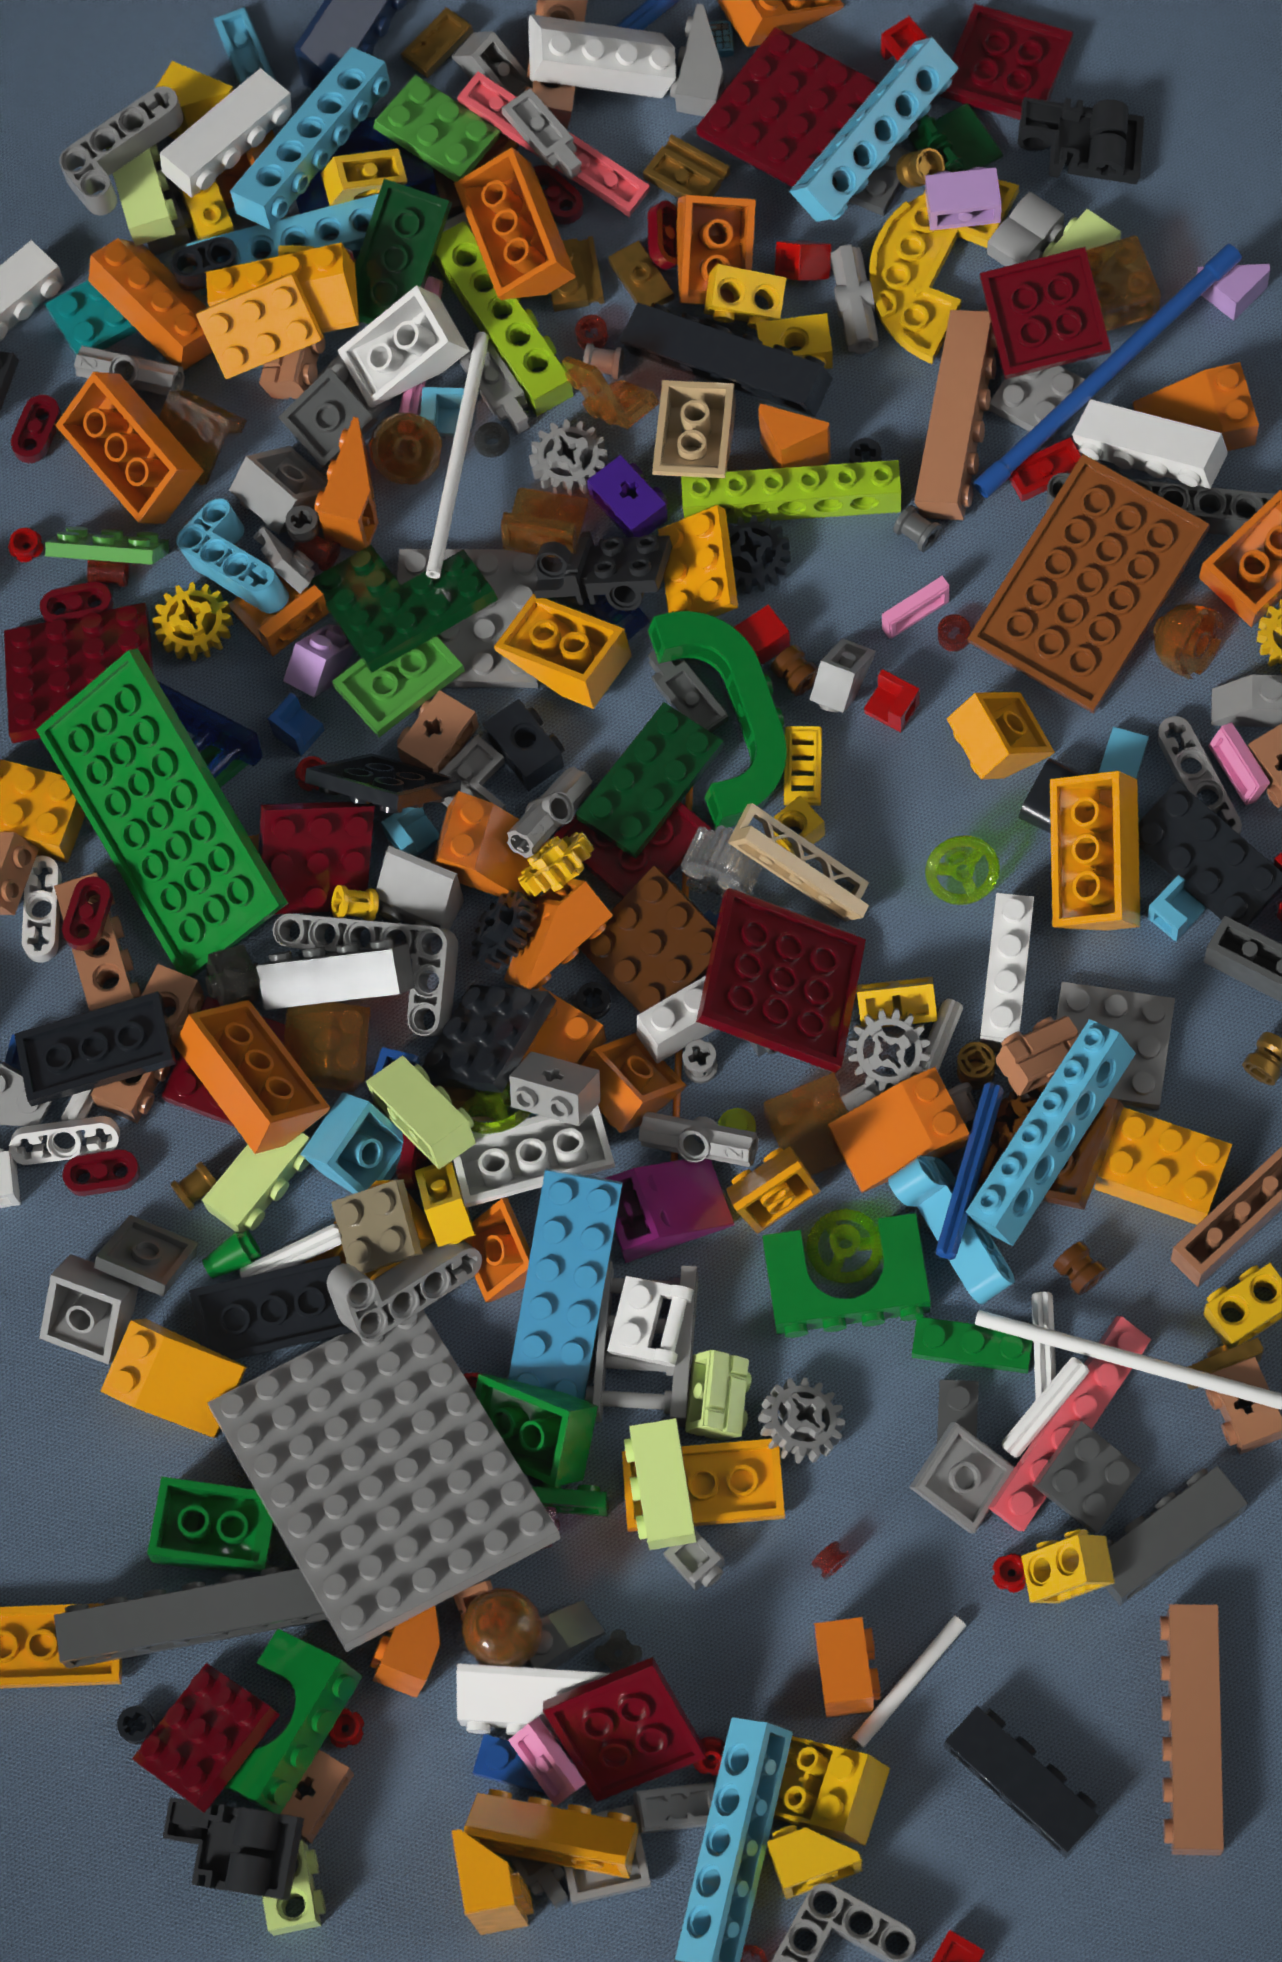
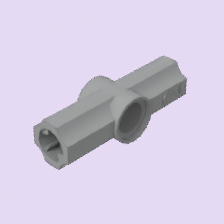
(854, 299)
(147, 374)
(549, 812)
(719, 1144)

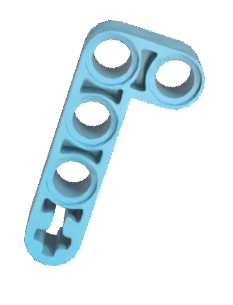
(211, 550)
(979, 1263)

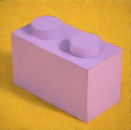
(963, 198)

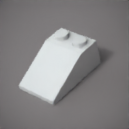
(403, 347)

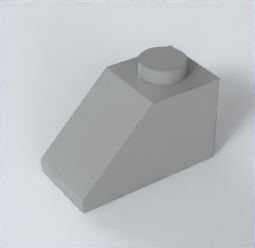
(491, 57)
(841, 675)
(1248, 702)

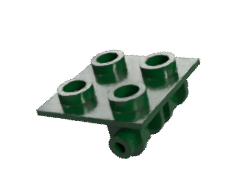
(957, 138)

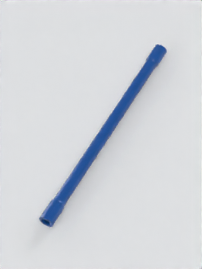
(1002, 469)

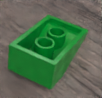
(541, 1427)
(209, 1527)

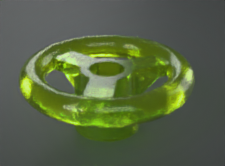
(956, 856)
(493, 1106)
(842, 1232)

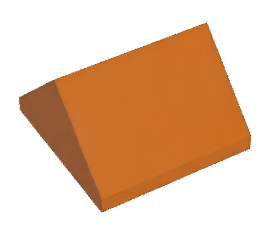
(793, 438)
(502, 1251)

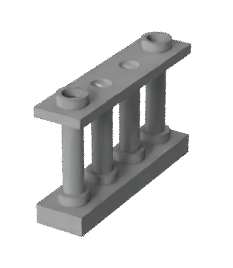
(672, 1402)

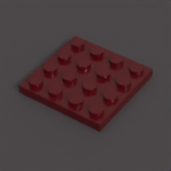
(785, 107)
(60, 658)
(781, 980)

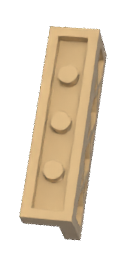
(794, 868)

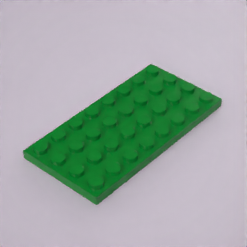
(161, 814)

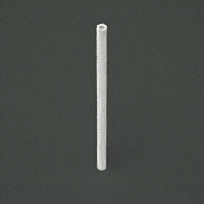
(457, 455)
(1129, 1359)

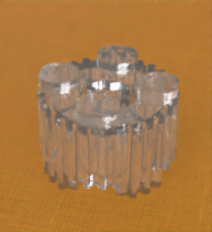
(717, 865)

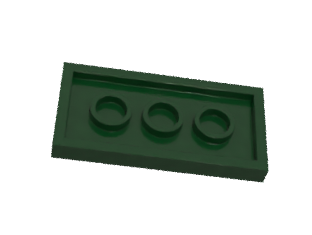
(397, 247)
(649, 780)

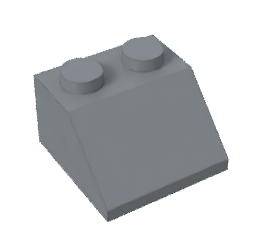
(276, 483)
(417, 891)
(87, 1309)

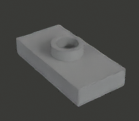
(673, 1807)

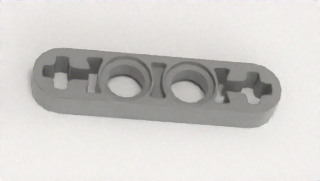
(1205, 778)

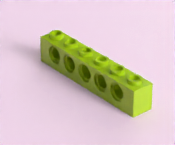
(541, 389)
(798, 492)

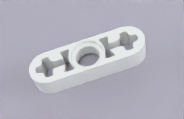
(49, 923)
(35, 1136)

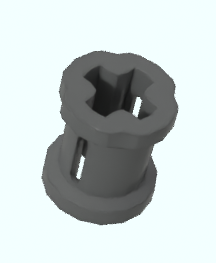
(917, 528)

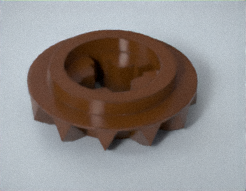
(1002, 1132)

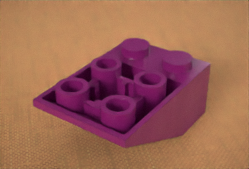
(668, 1206)

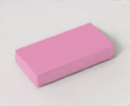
(915, 607)
(1239, 764)

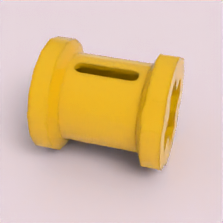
(354, 903)

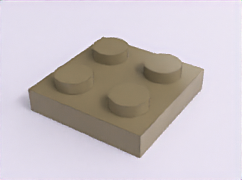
(377, 1226)

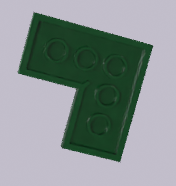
(392, 618)

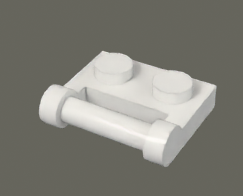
(638, 1319)

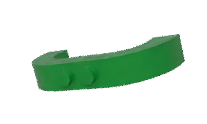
(762, 725)

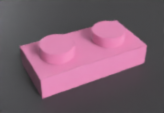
(547, 1761)

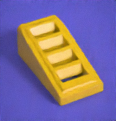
(803, 742)

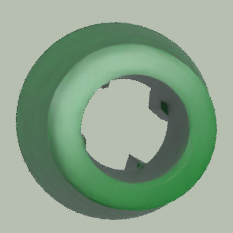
(232, 1254)

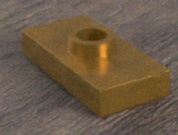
(437, 42)
(640, 275)
(1224, 1357)

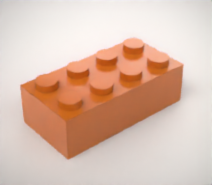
(129, 448)

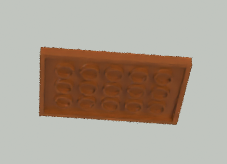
(1088, 583)

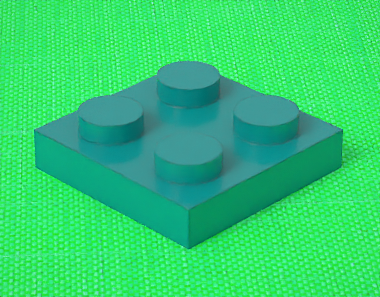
(88, 318)

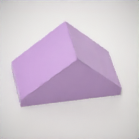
(1238, 288)

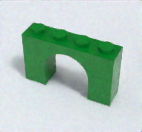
(803, 1307)
(321, 1692)

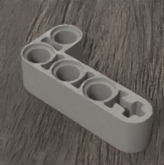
(156, 114)
(383, 1303)

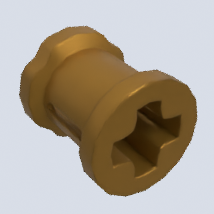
(194, 1185)

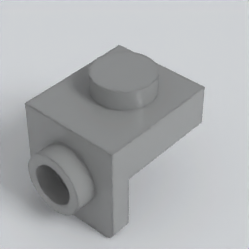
(696, 1562)

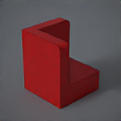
(899, 38)
(803, 260)
(765, 634)
(893, 701)

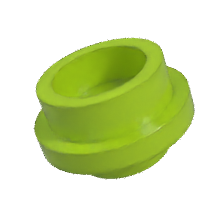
(738, 1119)

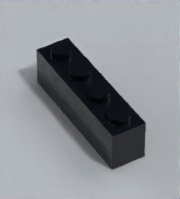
(1022, 1781)

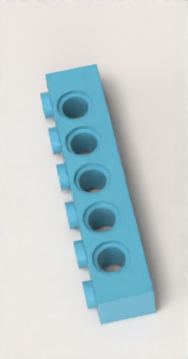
(310, 138)
(815, 187)
(304, 228)
(1051, 1132)
(734, 1842)

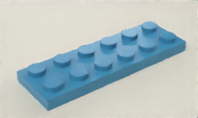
(565, 1281)

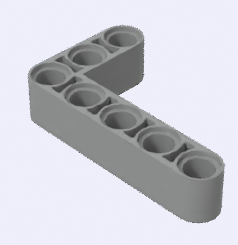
(419, 944)
(838, 1922)

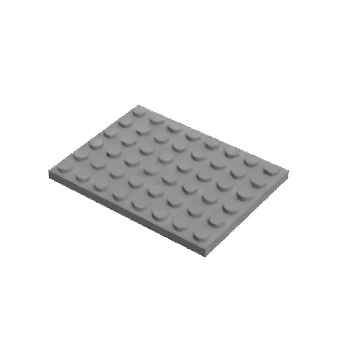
(382, 1476)

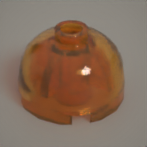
(405, 448)
(1187, 638)
(502, 1628)

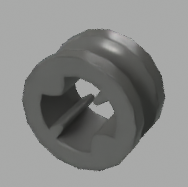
(308, 531)

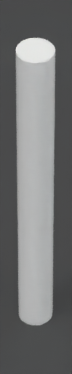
(908, 1681)

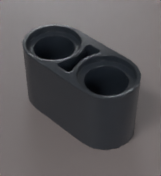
(204, 257)
(1037, 803)

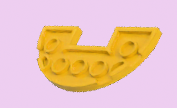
(907, 265)

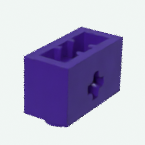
(627, 498)

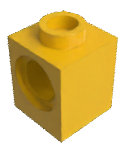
(803, 816)

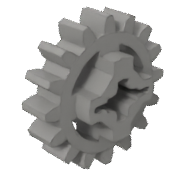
(557, 468)
(903, 1039)
(805, 1436)

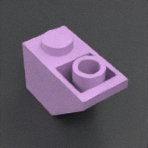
(318, 660)

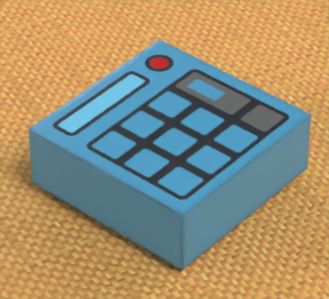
(722, 37)

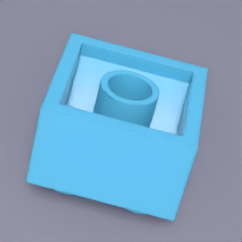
(355, 1145)

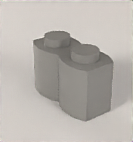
(1026, 231)

